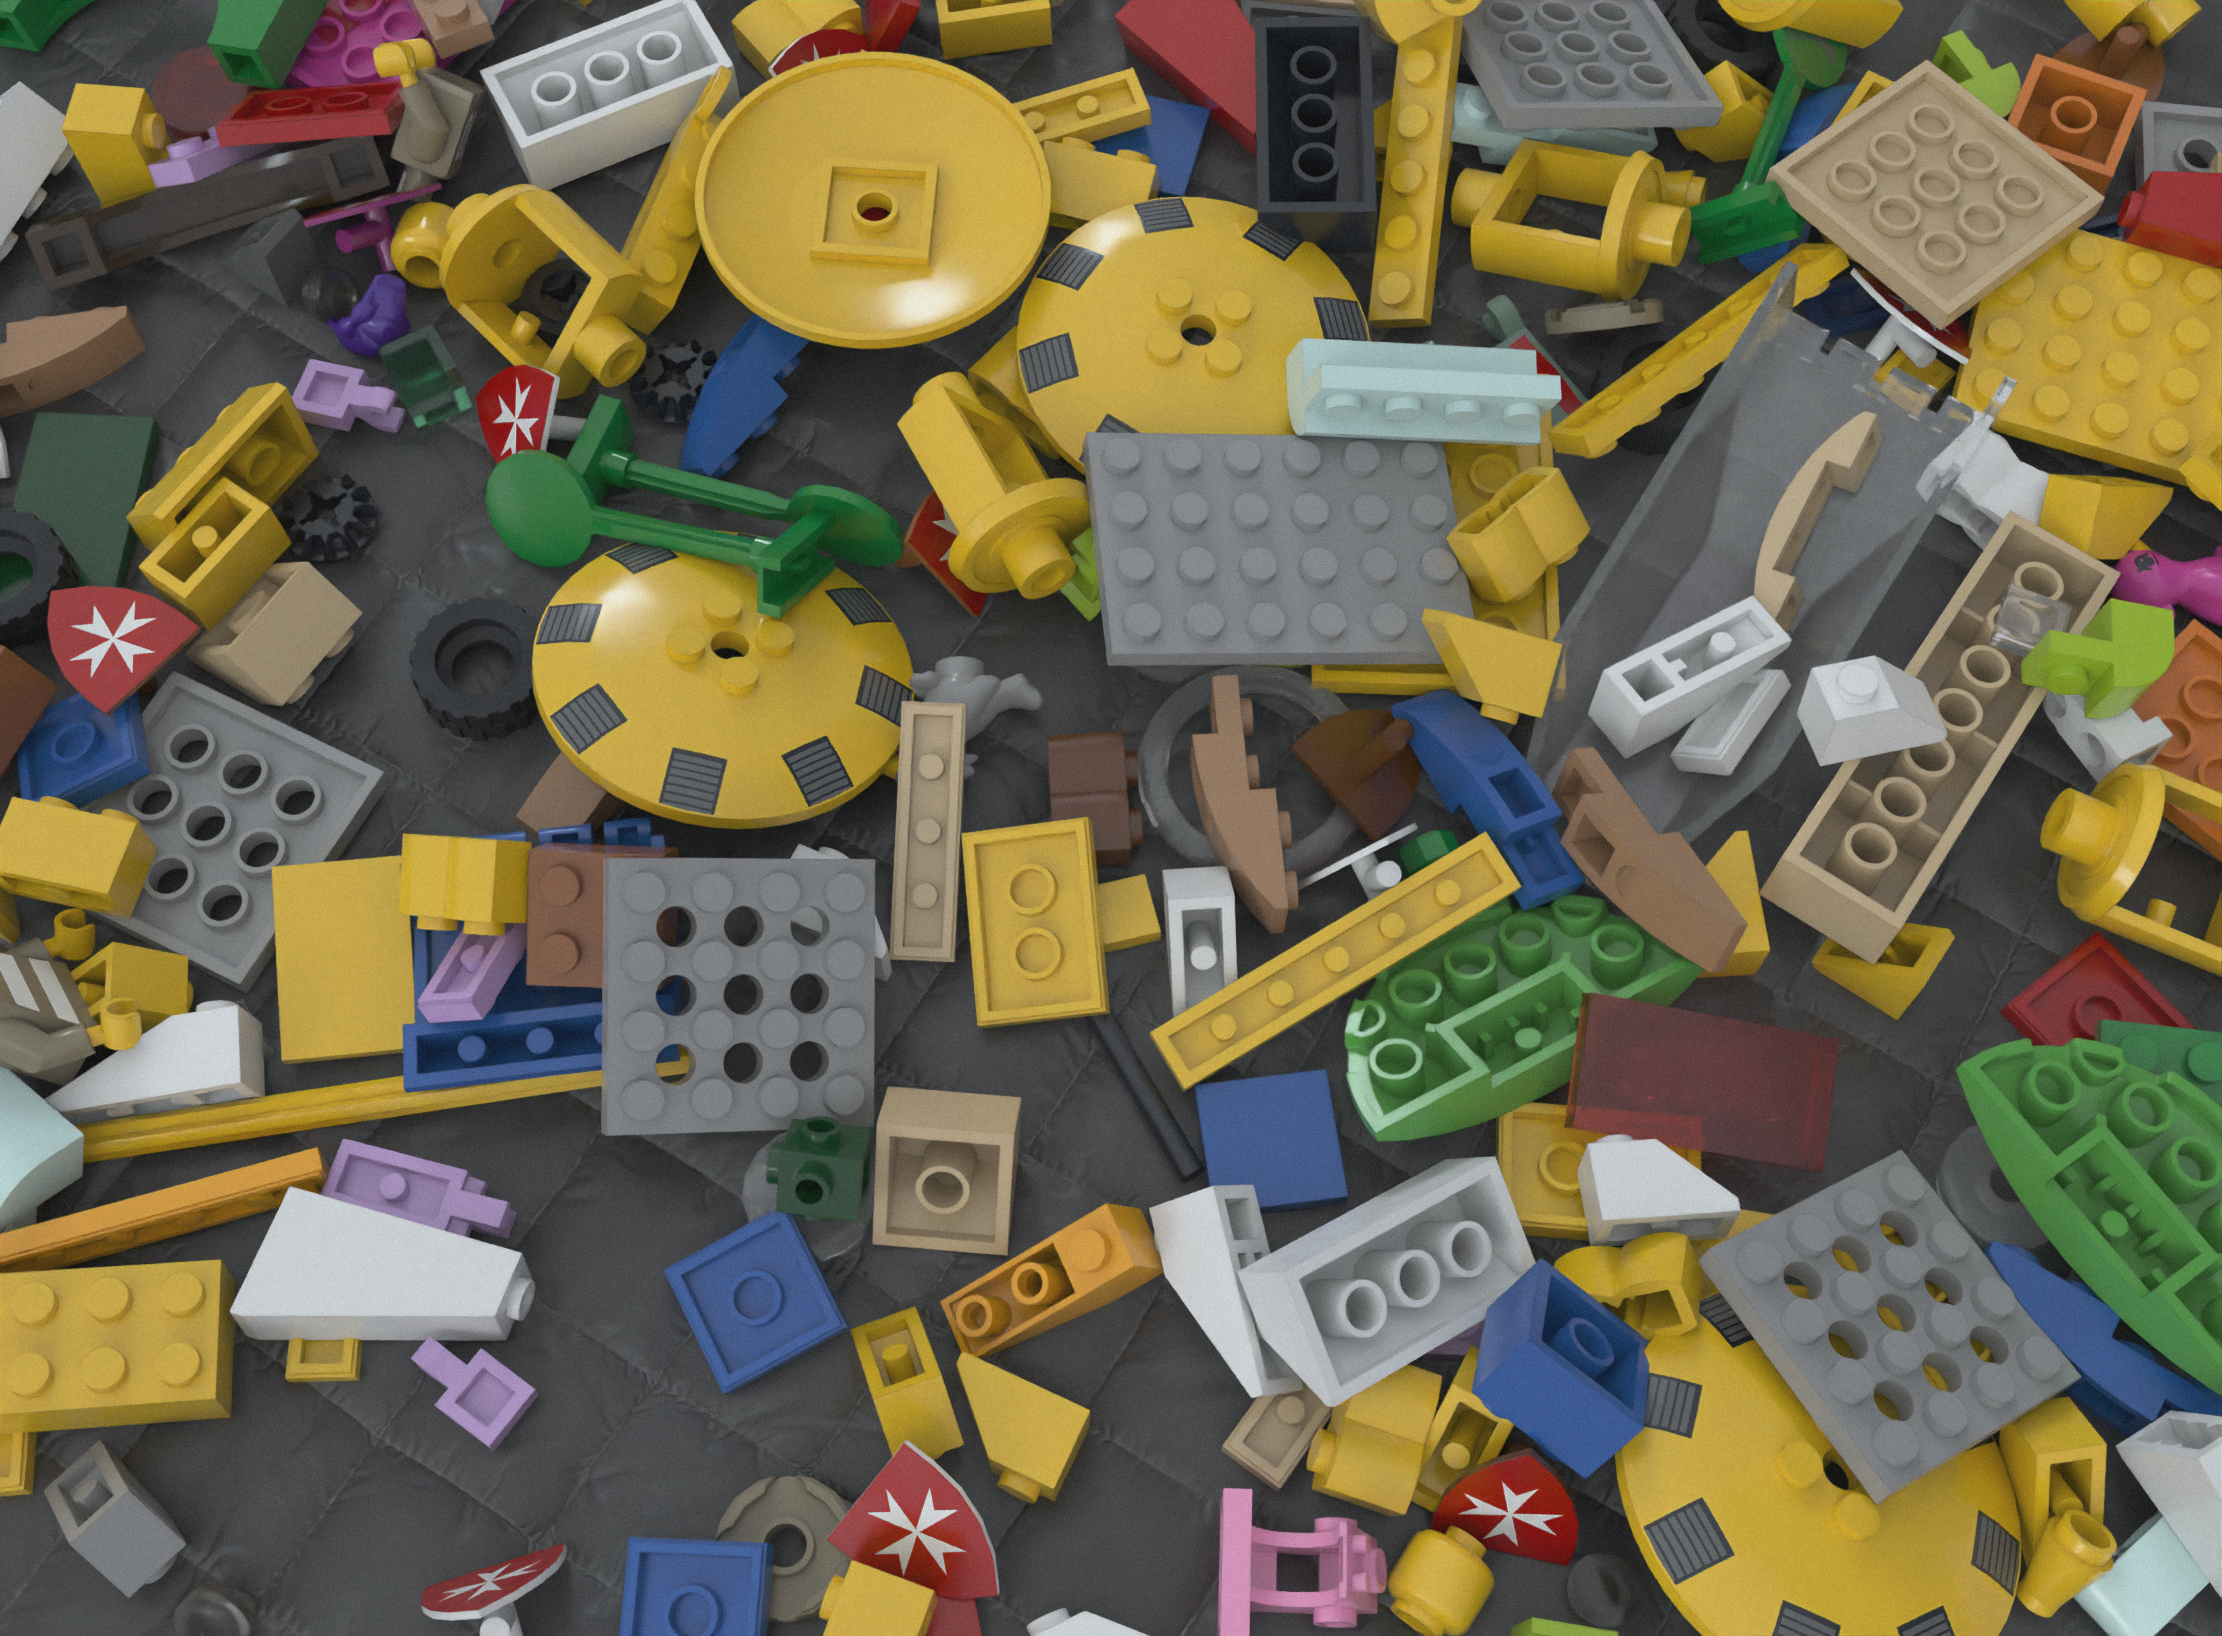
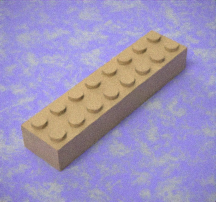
(1899, 812)

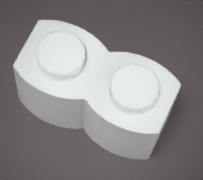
(1993, 488)

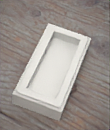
(1730, 725)

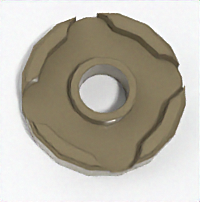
(1604, 316)
(798, 1505)

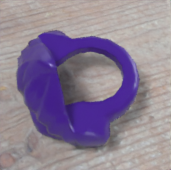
(375, 319)

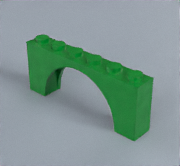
(250, 38)

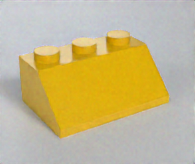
(253, 444)

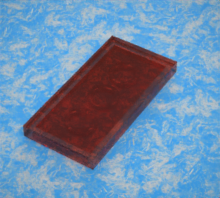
(1702, 1082)

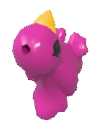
(2163, 582)

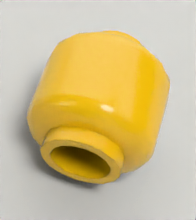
(420, 243)
(1440, 1582)

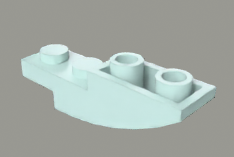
(1479, 125)

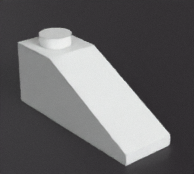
(1683, 675)
(174, 1066)
(1201, 1248)

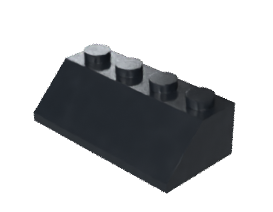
(1316, 130)

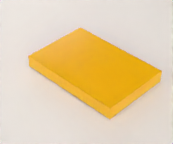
(1035, 923)
(342, 959)
(1541, 1169)

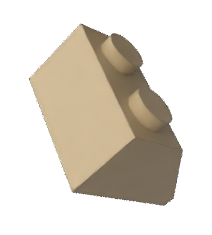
(278, 634)
(946, 1170)

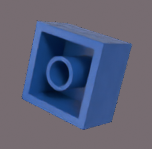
(1562, 1369)

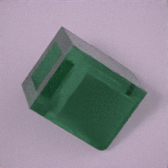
(425, 377)

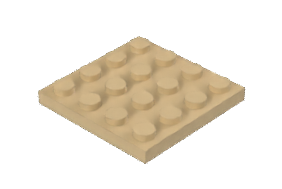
(1934, 193)

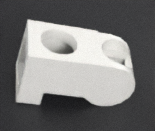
(2108, 741)

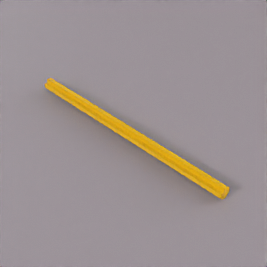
(311, 1110)

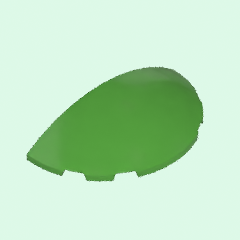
(1494, 1013)
(2118, 1180)

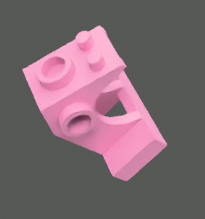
(1348, 1569)

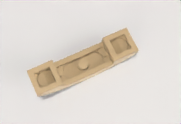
(1837, 462)

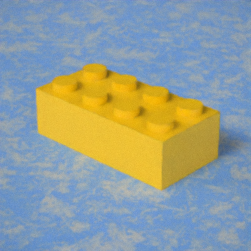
(116, 1346)

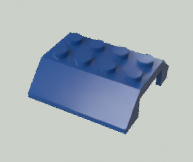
(530, 1027)

